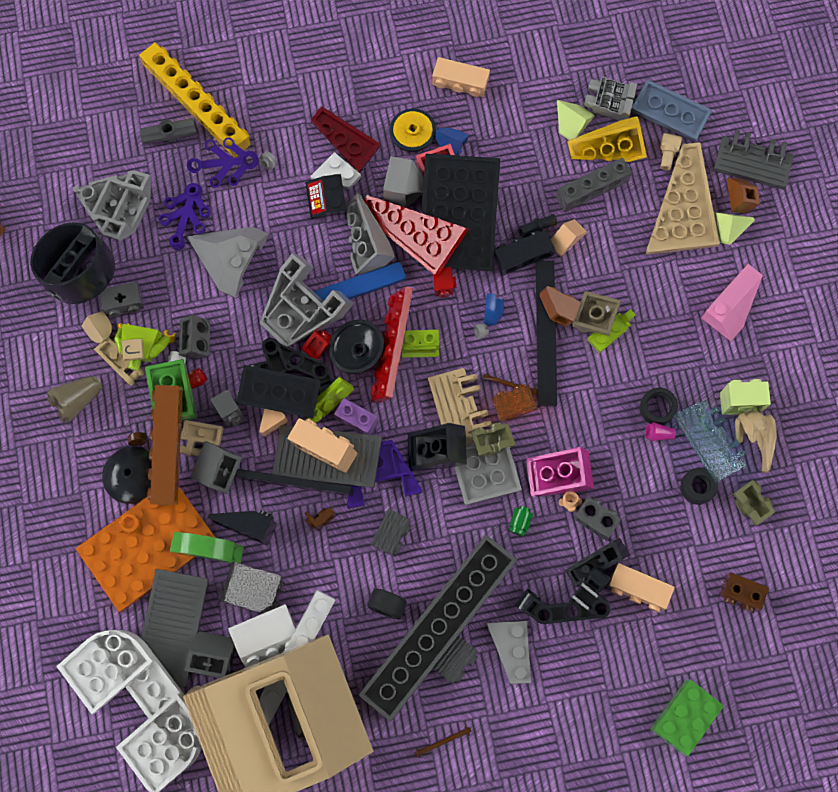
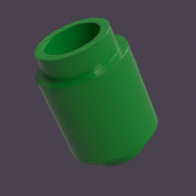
(520, 521)

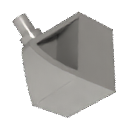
(402, 182)

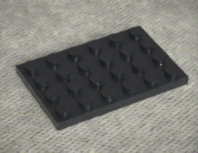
(464, 194)

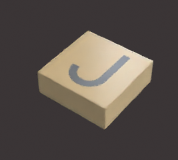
(133, 349)

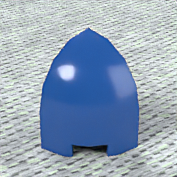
(451, 136)
(493, 309)

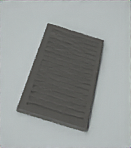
(299, 464)
(174, 619)

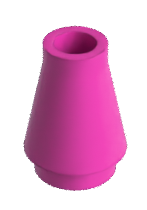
(659, 432)

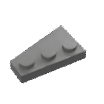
(513, 649)

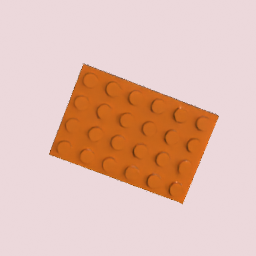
(128, 562)

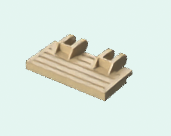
(452, 405)

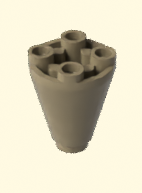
(73, 397)

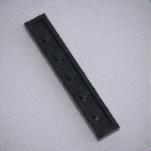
(295, 482)

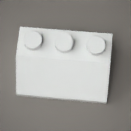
(263, 635)

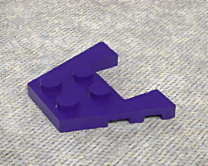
(390, 466)

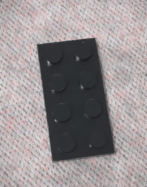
(278, 391)

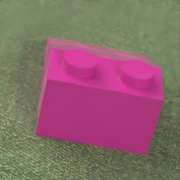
(560, 472)

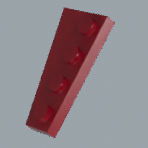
(348, 140)

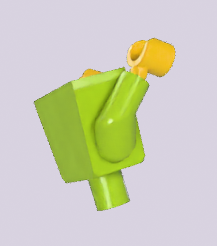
(152, 339)

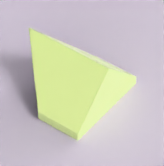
(572, 119)
(731, 226)

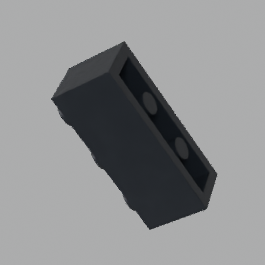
(523, 252)

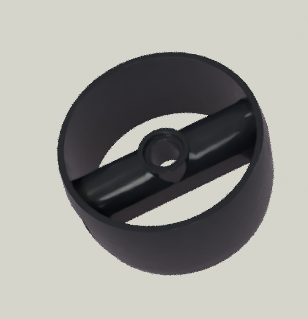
(63, 255)

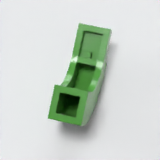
(206, 547)

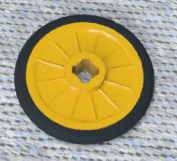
(411, 141)

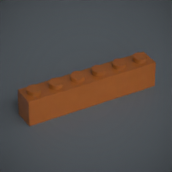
(166, 445)

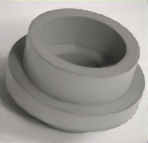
(268, 160)

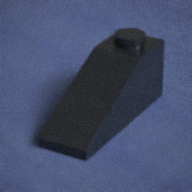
(602, 559)

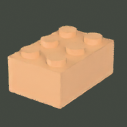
(322, 444)

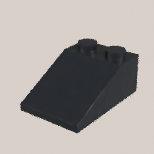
(437, 447)
(247, 523)

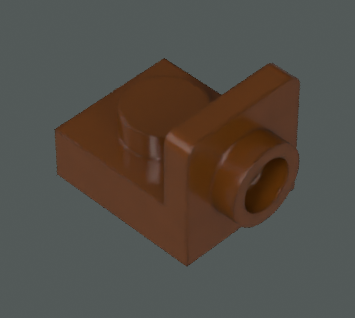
(323, 518)

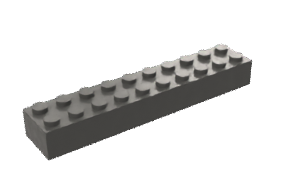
(437, 628)

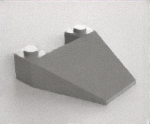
(295, 309)

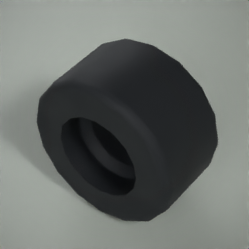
(688, 492)
(387, 603)

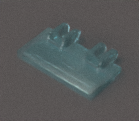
(710, 441)

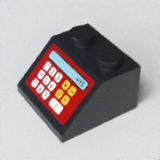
(326, 196)

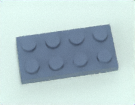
(671, 110)

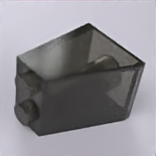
(252, 588)

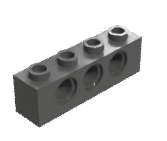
(593, 184)

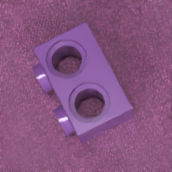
(356, 417)

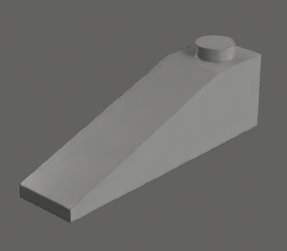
(368, 240)

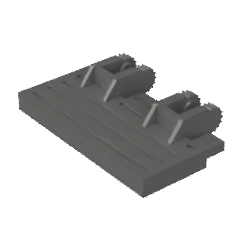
(752, 163)

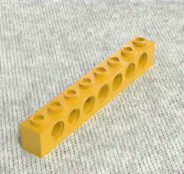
(153, 57)

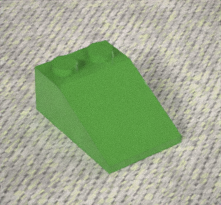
(173, 374)

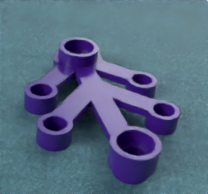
(225, 161)
(185, 213)

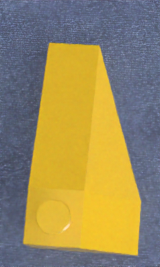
(610, 142)

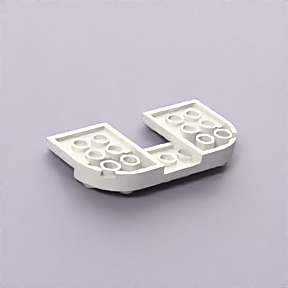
(121, 659)

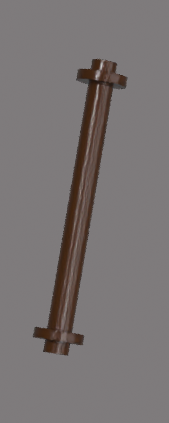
(504, 382)
(442, 742)

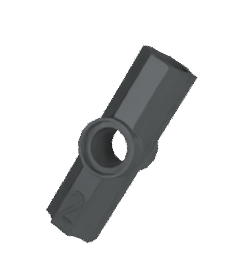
(178, 129)

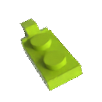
(619, 327)
(331, 398)

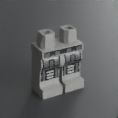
(612, 98)

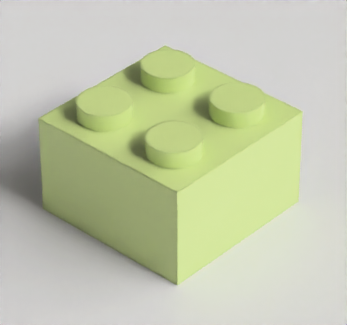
(745, 396)

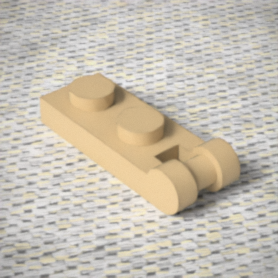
(110, 353)

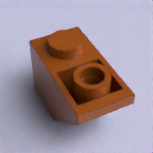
(742, 195)
(559, 306)

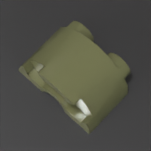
(493, 440)
(752, 503)

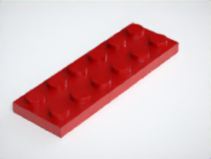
(393, 336)

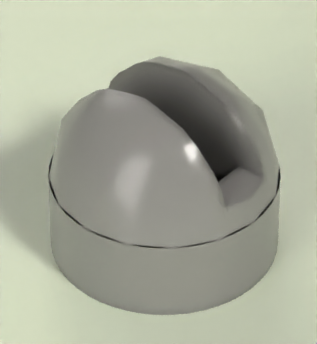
(481, 331)

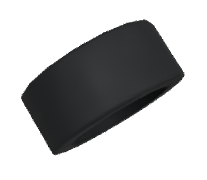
(668, 395)

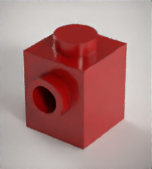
(444, 283)

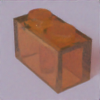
(514, 403)

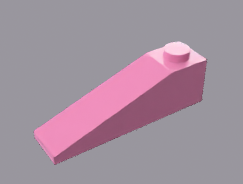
(733, 305)

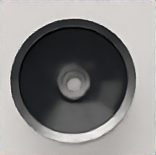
(350, 340)
(129, 488)

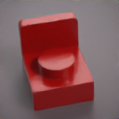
(317, 344)

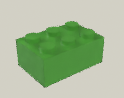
(687, 717)

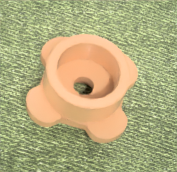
(570, 501)

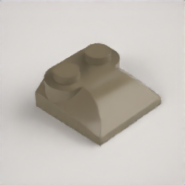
(596, 313)

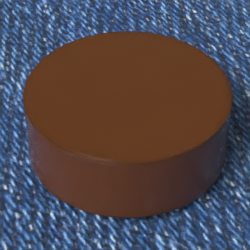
(137, 439)

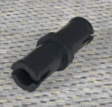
(538, 224)

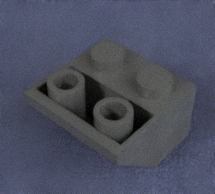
(216, 467)
(210, 655)

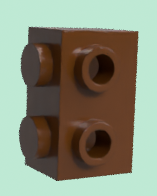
(743, 592)

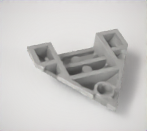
(117, 202)
(228, 255)

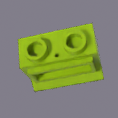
(420, 343)

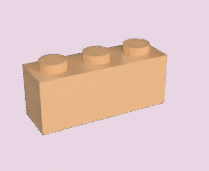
(460, 77)
(640, 587)

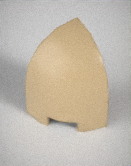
(97, 327)

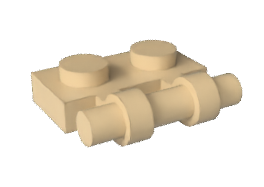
(199, 433)

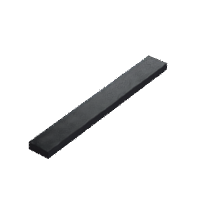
(545, 338)

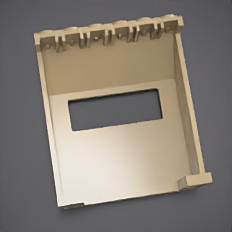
(238, 735)

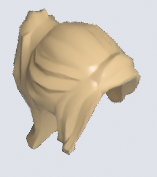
(760, 429)

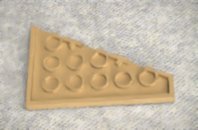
(687, 211)

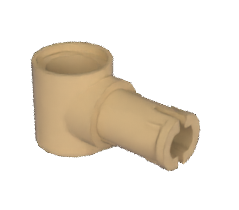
(670, 146)

